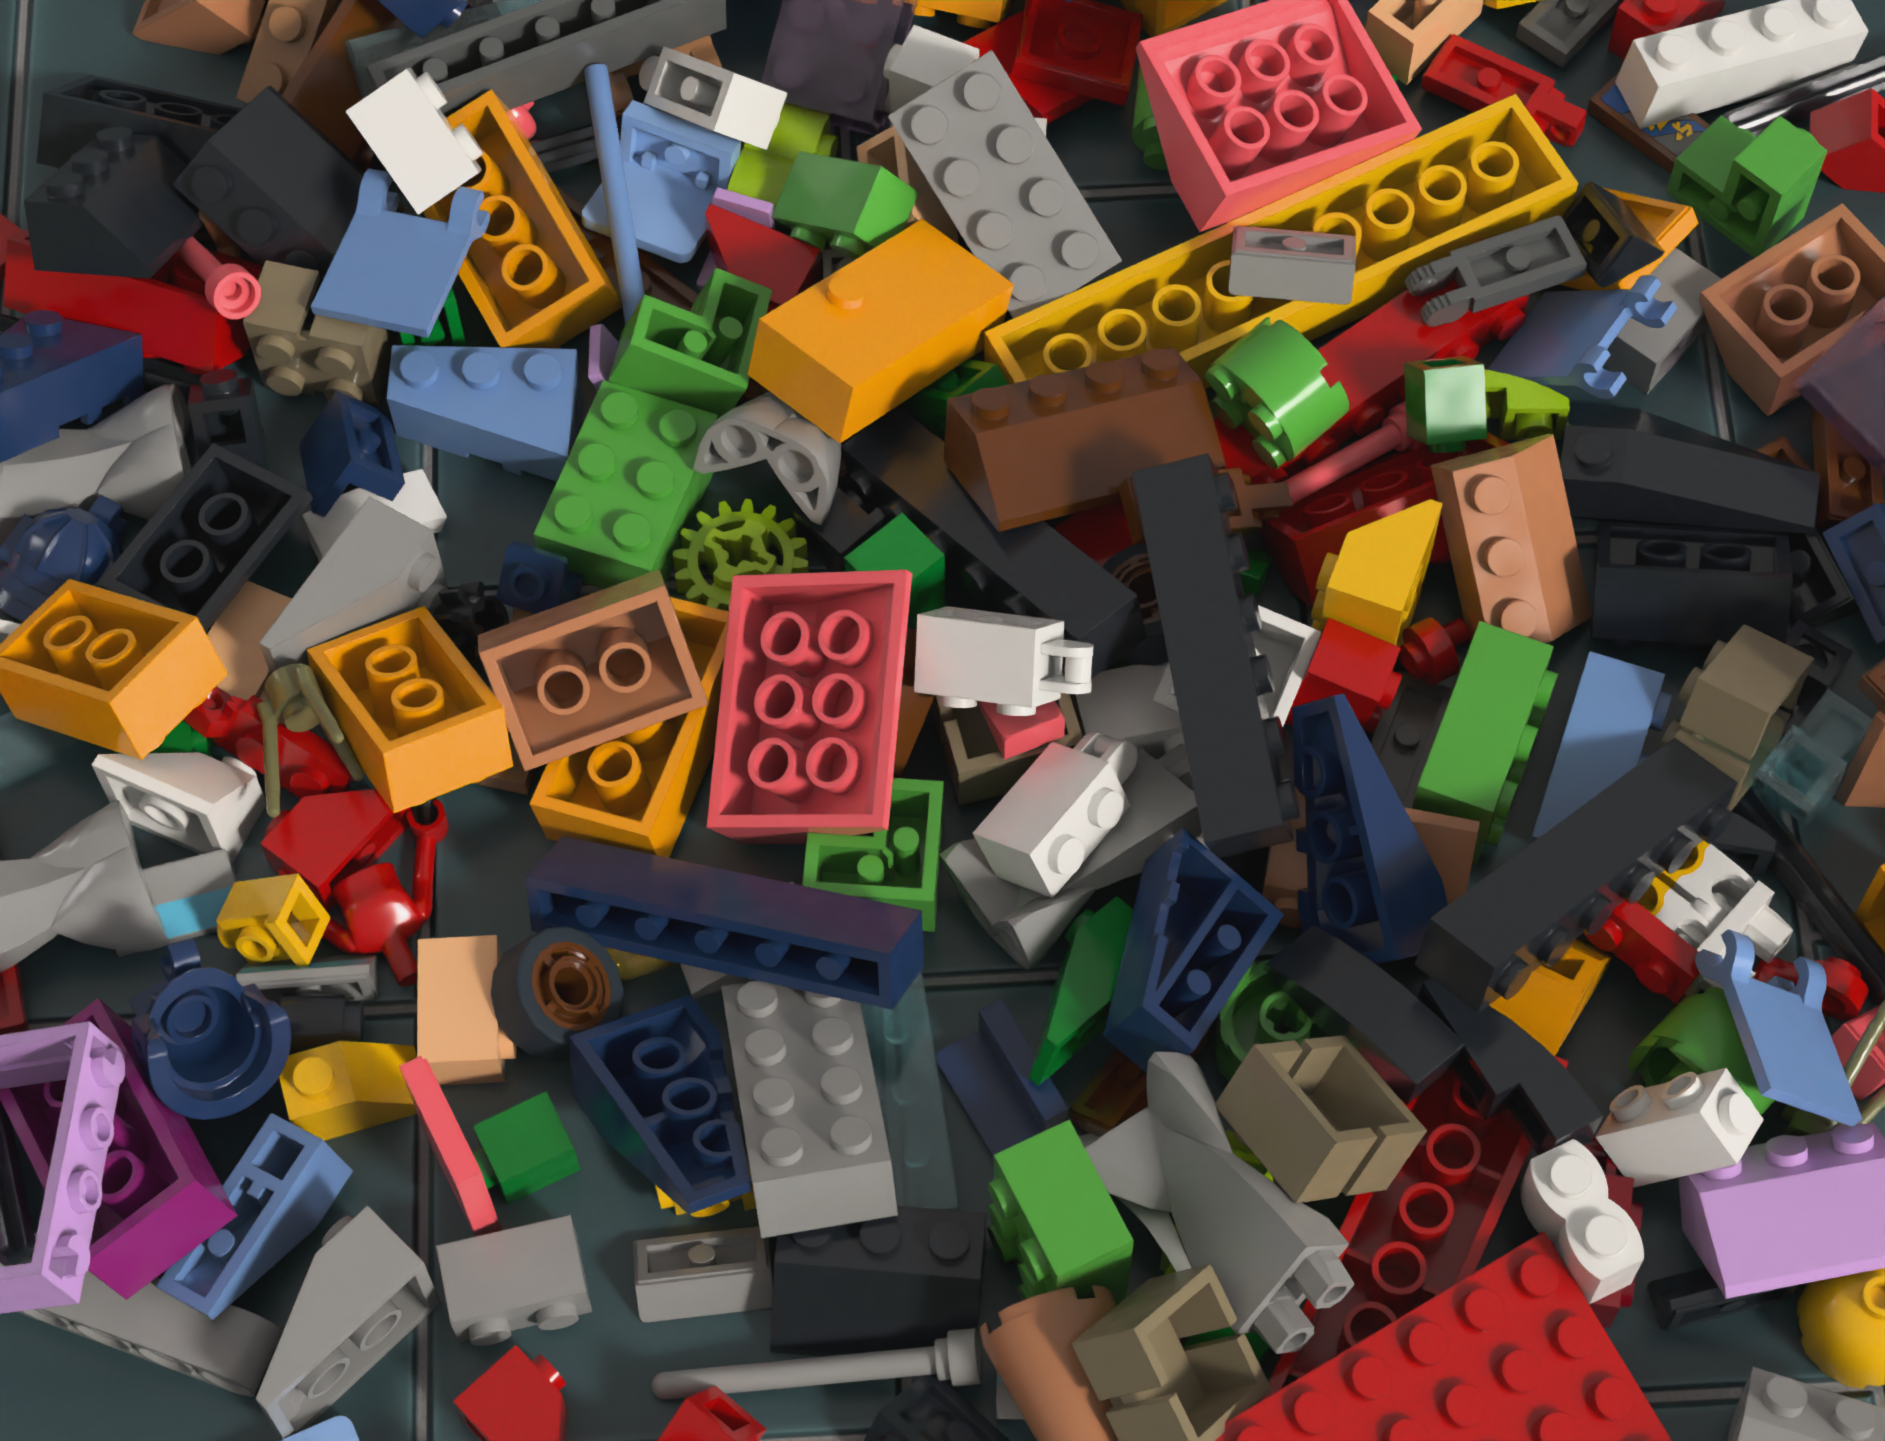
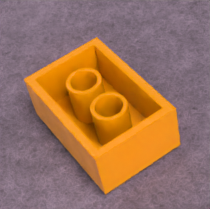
(107, 668)
(412, 708)

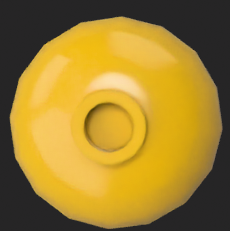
(1846, 1327)

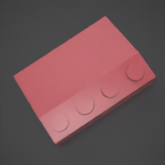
(1269, 104)
(809, 705)

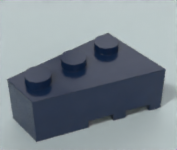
(60, 373)
(1184, 949)

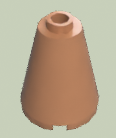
(1042, 1368)

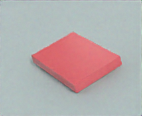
(450, 1147)

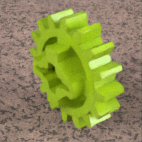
(735, 546)

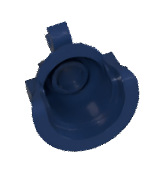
(58, 548)
(209, 1038)

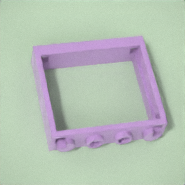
(74, 1181)

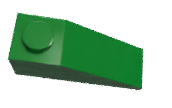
(1082, 987)

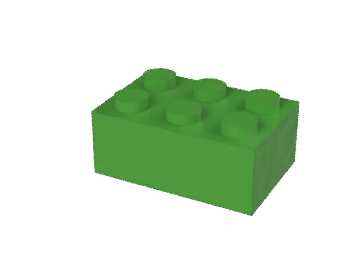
(626, 487)
(1488, 731)
(1057, 1218)

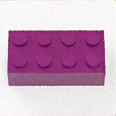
(155, 1178)

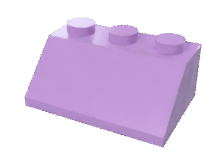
(1790, 1211)

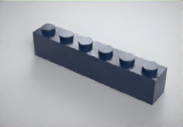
(729, 921)

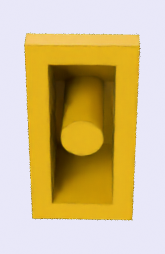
(346, 1087)

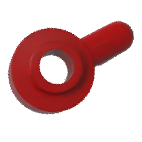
(1431, 650)
(1844, 988)

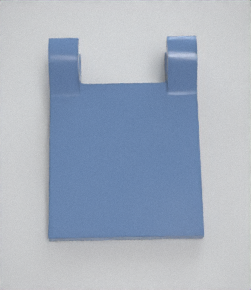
(398, 265)
(1570, 335)
(1783, 1030)

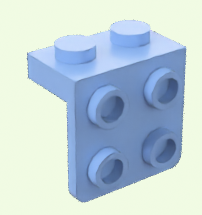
(669, 180)

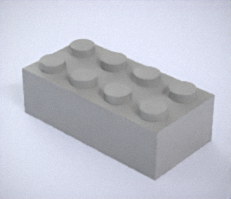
(1004, 185)
(808, 1108)

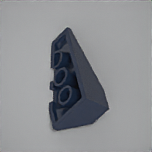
(1364, 857)
(664, 1101)

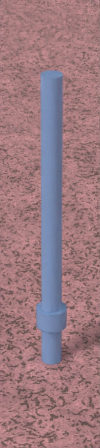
(614, 187)

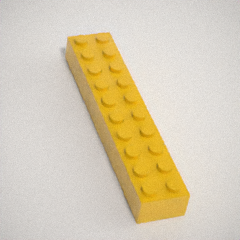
(1401, 206)

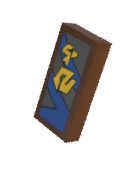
(1658, 142)

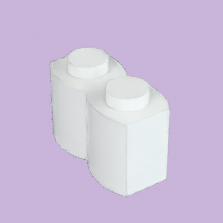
(1593, 1235)

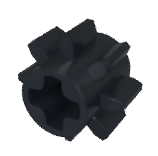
(467, 614)

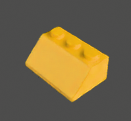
(1379, 574)

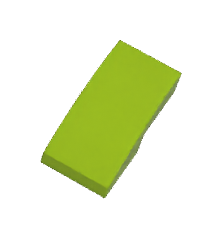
(1524, 407)

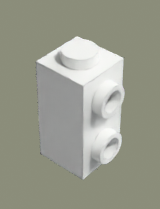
(1679, 1127)

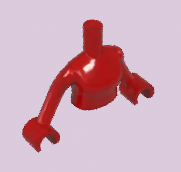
(381, 912)

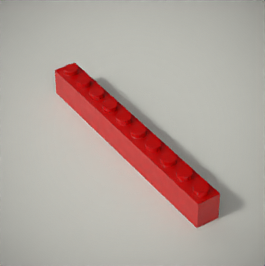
(1371, 370)

